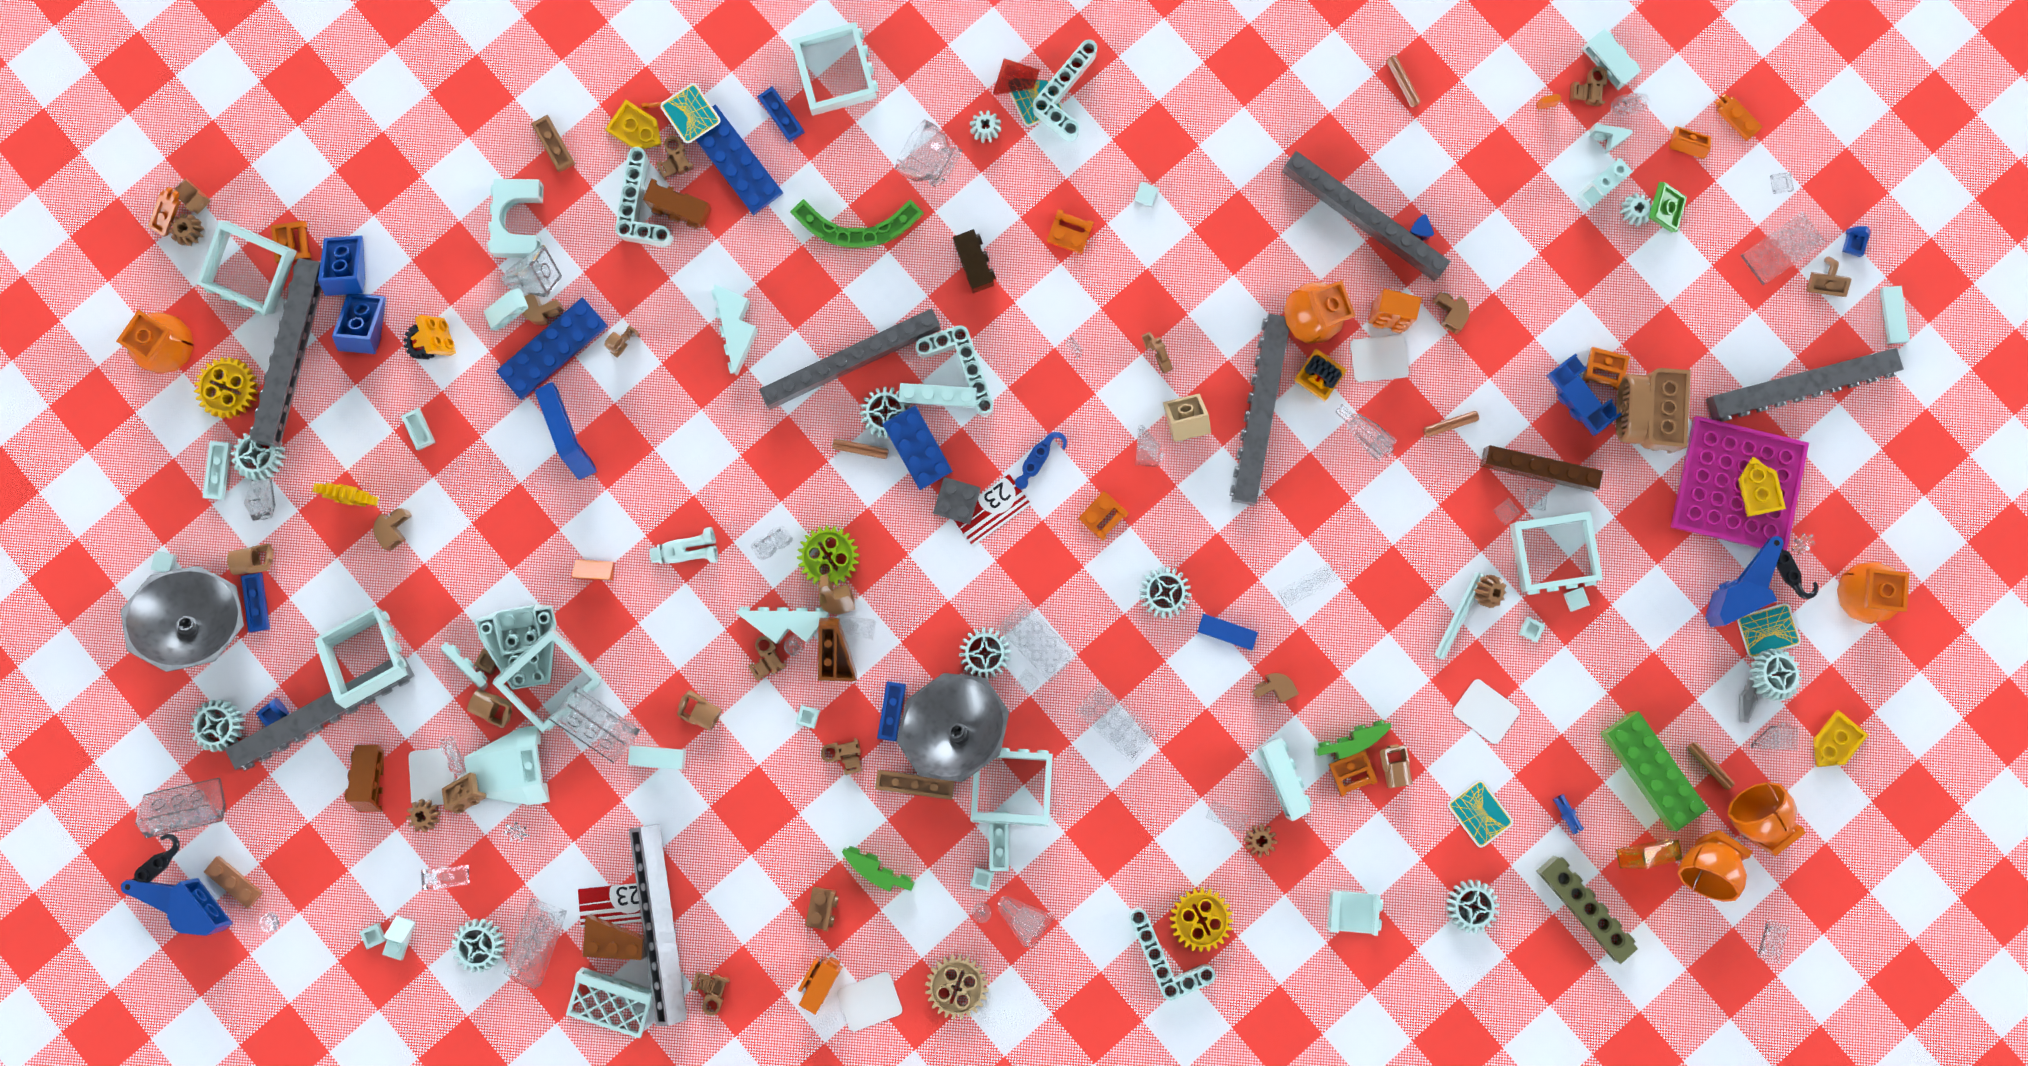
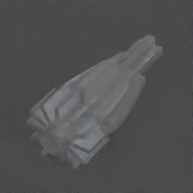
(1368, 434)

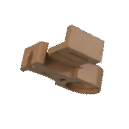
(1591, 90)
(676, 161)
(615, 341)
(1161, 356)
(769, 663)
(848, 753)
(711, 986)

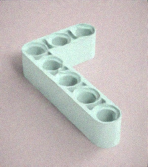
(1062, 88)
(634, 203)
(966, 363)
(1161, 961)

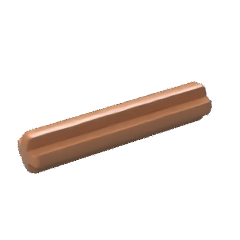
(1403, 81)
(1451, 423)
(859, 448)
(1711, 766)

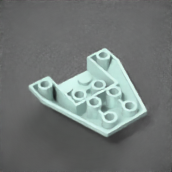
(511, 633)
(510, 768)

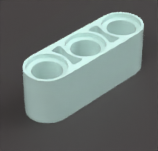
(506, 309)

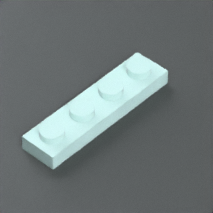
(937, 395)

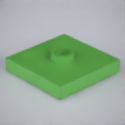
(1667, 207)

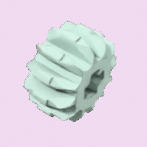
(985, 133)
(1632, 214)

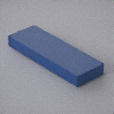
(781, 114)
(255, 602)
(1227, 632)
(891, 711)

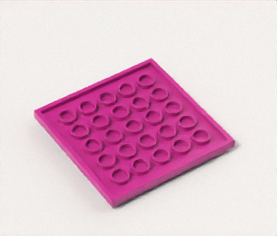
(1709, 488)

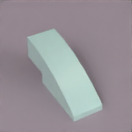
(657, 757)

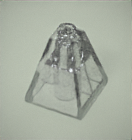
(533, 274)
(1025, 920)

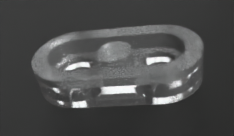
(1631, 103)

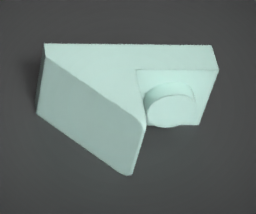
(1612, 134)
(398, 937)

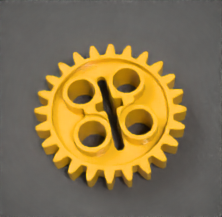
(219, 404)
(345, 494)
(1216, 911)

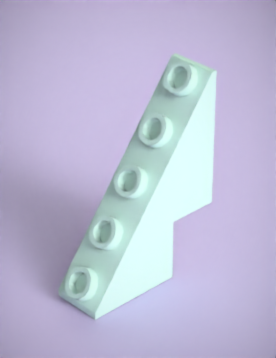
(737, 333)
(777, 623)

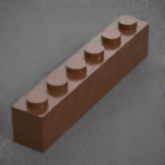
(1541, 468)

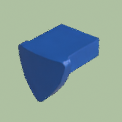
(1422, 228)
(1856, 240)
(272, 712)

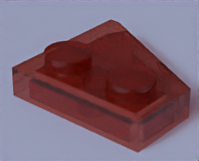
(1015, 78)

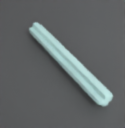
(1458, 618)

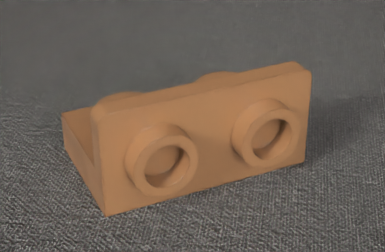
(462, 794)
(821, 908)

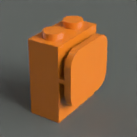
(818, 983)

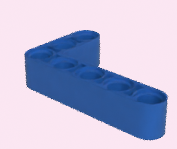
(563, 433)

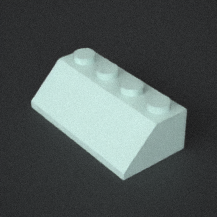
(1283, 778)

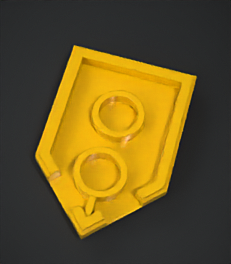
(634, 127)
(1760, 489)
(1837, 741)

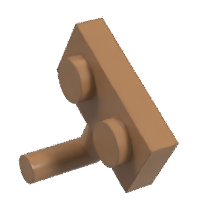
(1829, 283)

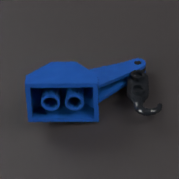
(1750, 589)
(187, 904)

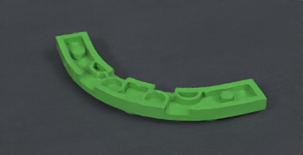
(857, 237)

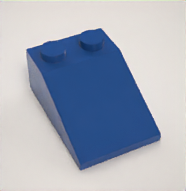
(342, 266)
(360, 324)

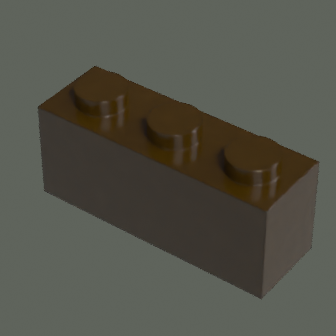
(974, 260)

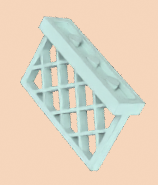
(611, 986)

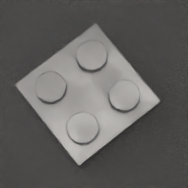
(956, 500)

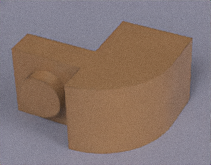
(191, 196)
(1457, 311)
(538, 313)
(386, 528)
(835, 600)
(1280, 684)

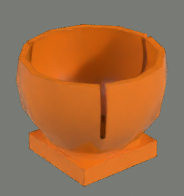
(1317, 311)
(155, 341)
(1873, 592)
(1766, 817)
(1721, 866)

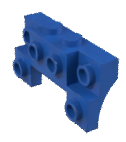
(1579, 398)

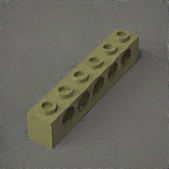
(1625, 944)

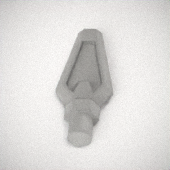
(1747, 701)

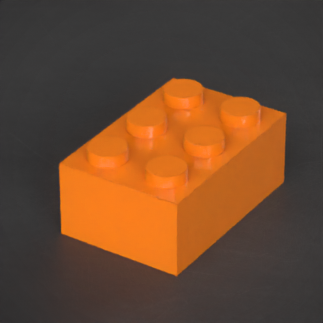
(1394, 310)

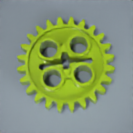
(843, 546)

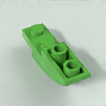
(1361, 738)
(868, 867)

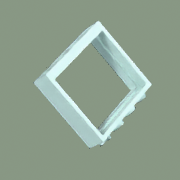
(844, 100)
(214, 258)
(1521, 560)
(345, 631)
(526, 656)
(1016, 819)

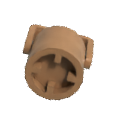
(248, 559)
(486, 706)
(704, 713)
(1396, 773)

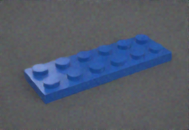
(739, 165)
(552, 348)

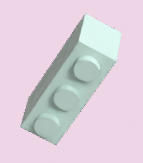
(1612, 57)

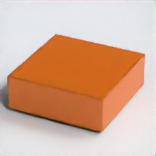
(1548, 101)

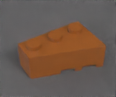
(676, 205)
(833, 652)
(364, 778)
(608, 940)

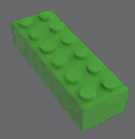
(1654, 771)

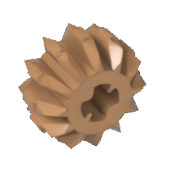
(179, 229)
(1490, 591)
(429, 813)
(1264, 845)

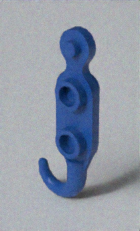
(1037, 458)

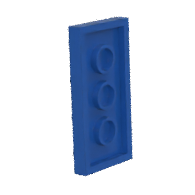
(917, 447)

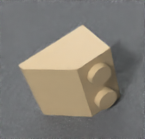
(1187, 417)

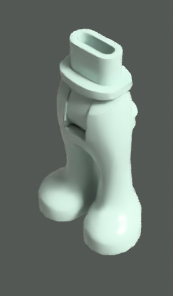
(675, 550)

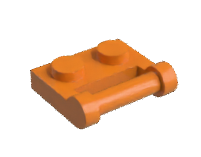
(284, 235)
(1067, 237)
(1607, 362)
(1098, 511)
(1349, 767)

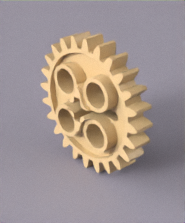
(940, 980)

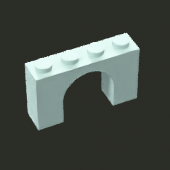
(505, 195)

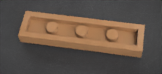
(914, 784)

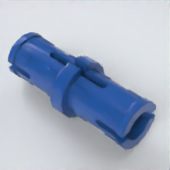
(1568, 814)

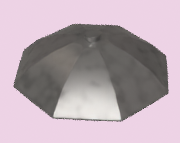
(182, 618)
(953, 727)

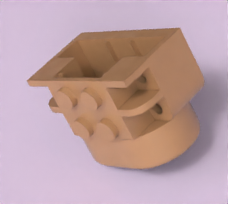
(1654, 409)

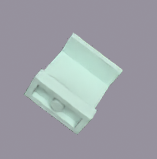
(1605, 182)
(1354, 912)

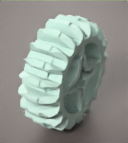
(876, 412)
(248, 451)
(1160, 584)
(983, 636)
(1775, 662)
(208, 714)
(1473, 899)
(470, 942)

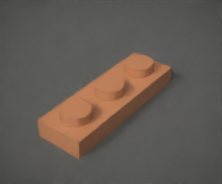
(233, 882)

